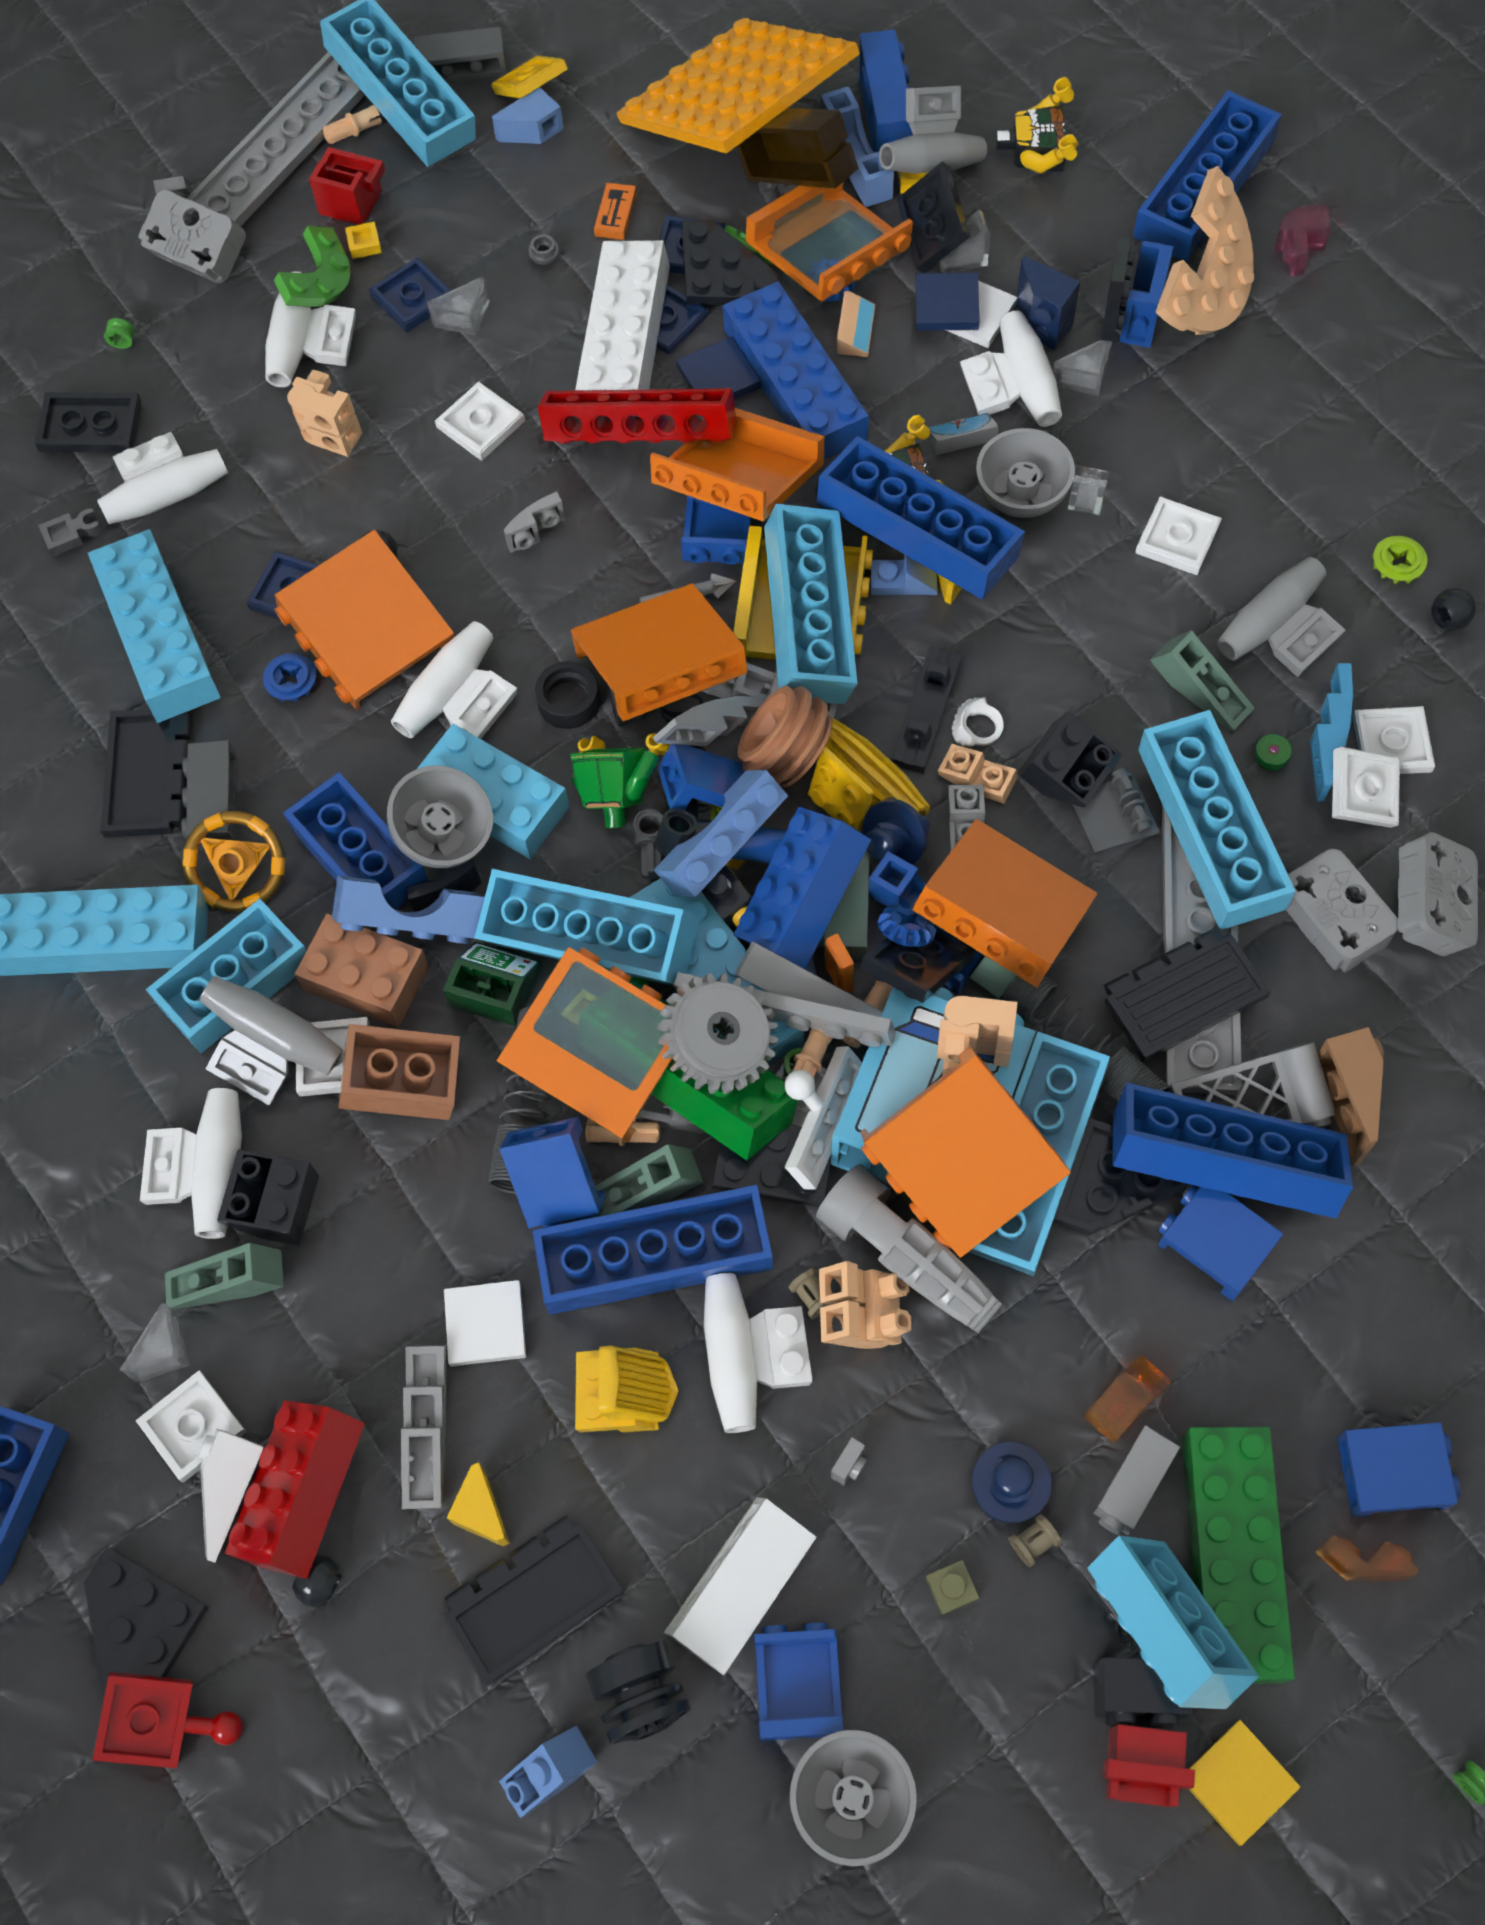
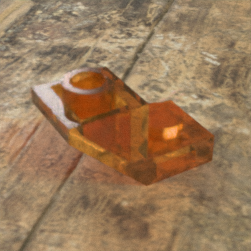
(1127, 1398)
(1384, 1564)

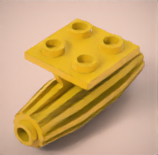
(856, 776)

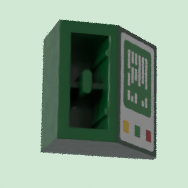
(491, 982)

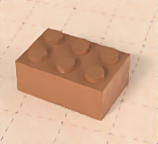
(362, 971)
(399, 1072)

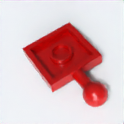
(147, 1719)

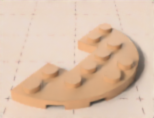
(1225, 275)

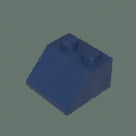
(1047, 300)

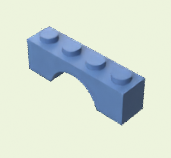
(871, 179)
(699, 859)
(361, 903)

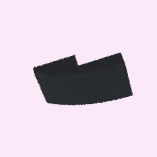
(461, 877)

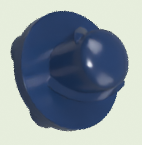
(896, 829)
(1011, 1482)

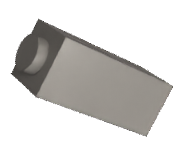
(1135, 1481)

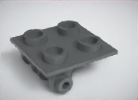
(1116, 814)

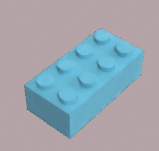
(522, 800)
(248, 951)
(1172, 1623)

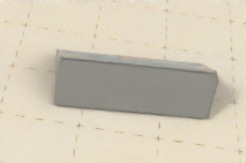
(962, 433)

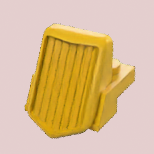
(622, 1390)

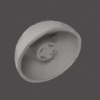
(1025, 472)
(442, 800)
(853, 1761)

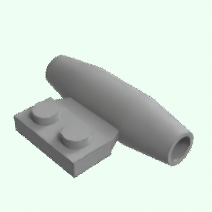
(932, 119)
(1281, 616)
(263, 1040)

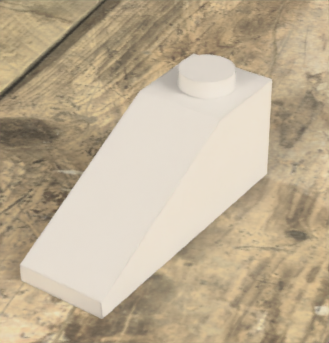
(224, 1479)

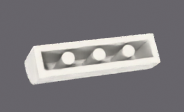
(740, 1585)

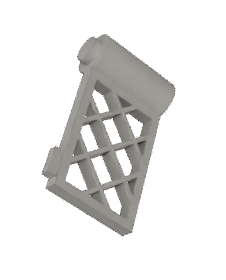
(1297, 1074)

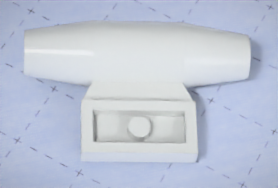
(298, 330)
(1020, 371)
(158, 477)
(455, 686)
(195, 1164)
(749, 1351)

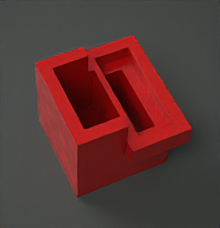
(346, 185)
(1146, 1766)

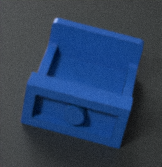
(1141, 306)
(713, 533)
(697, 775)
(551, 1173)
(1220, 1237)
(1398, 1469)
(798, 1682)

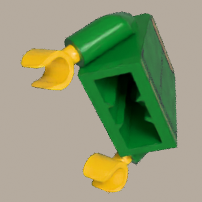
(613, 776)

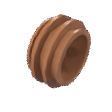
(786, 735)

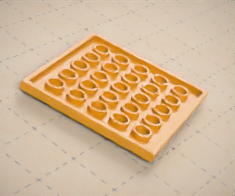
(737, 84)

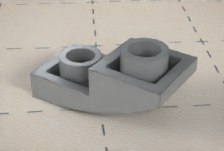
(524, 528)
(964, 806)

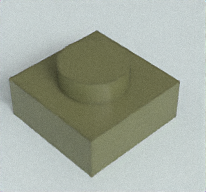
(952, 1587)

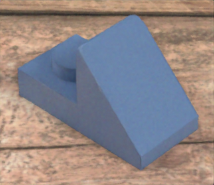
(902, 578)

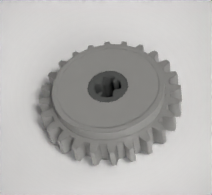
(696, 1046)

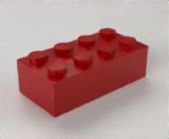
(295, 1488)

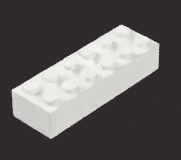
(624, 316)

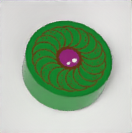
(1272, 752)

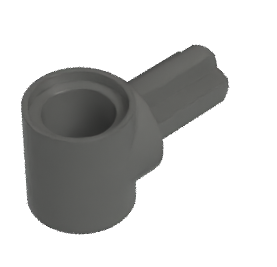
(646, 842)

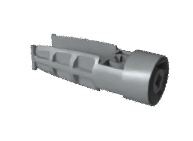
(907, 1249)

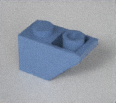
(529, 119)
(548, 1771)

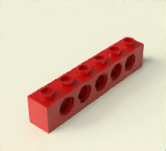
(649, 404)

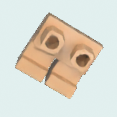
(322, 416)
(977, 1023)
(865, 1307)

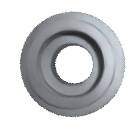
(543, 249)

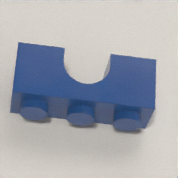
(896, 883)

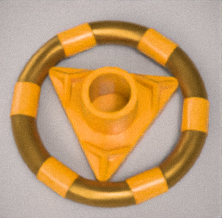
(234, 860)

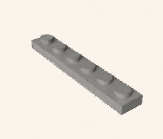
(831, 1020)

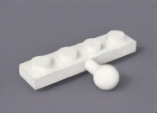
(826, 1106)

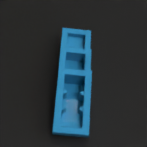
(1333, 728)

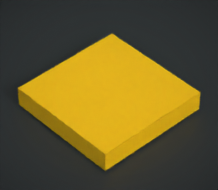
(529, 76)
(1241, 1782)

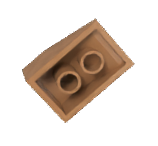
(1354, 1079)

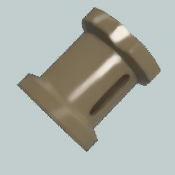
(808, 1289)
(1035, 1540)

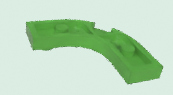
(327, 281)

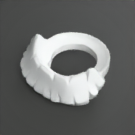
(975, 706)

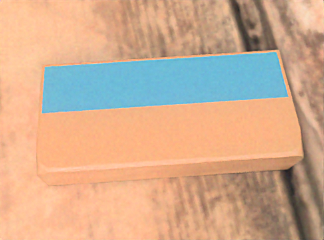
(855, 325)

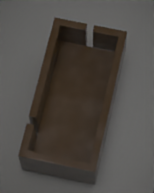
(800, 150)

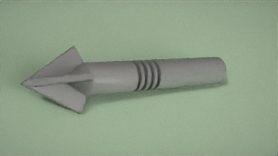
(716, 585)

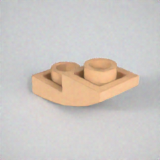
(969, 767)

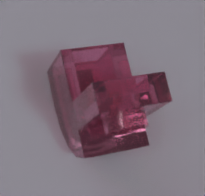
(1302, 231)

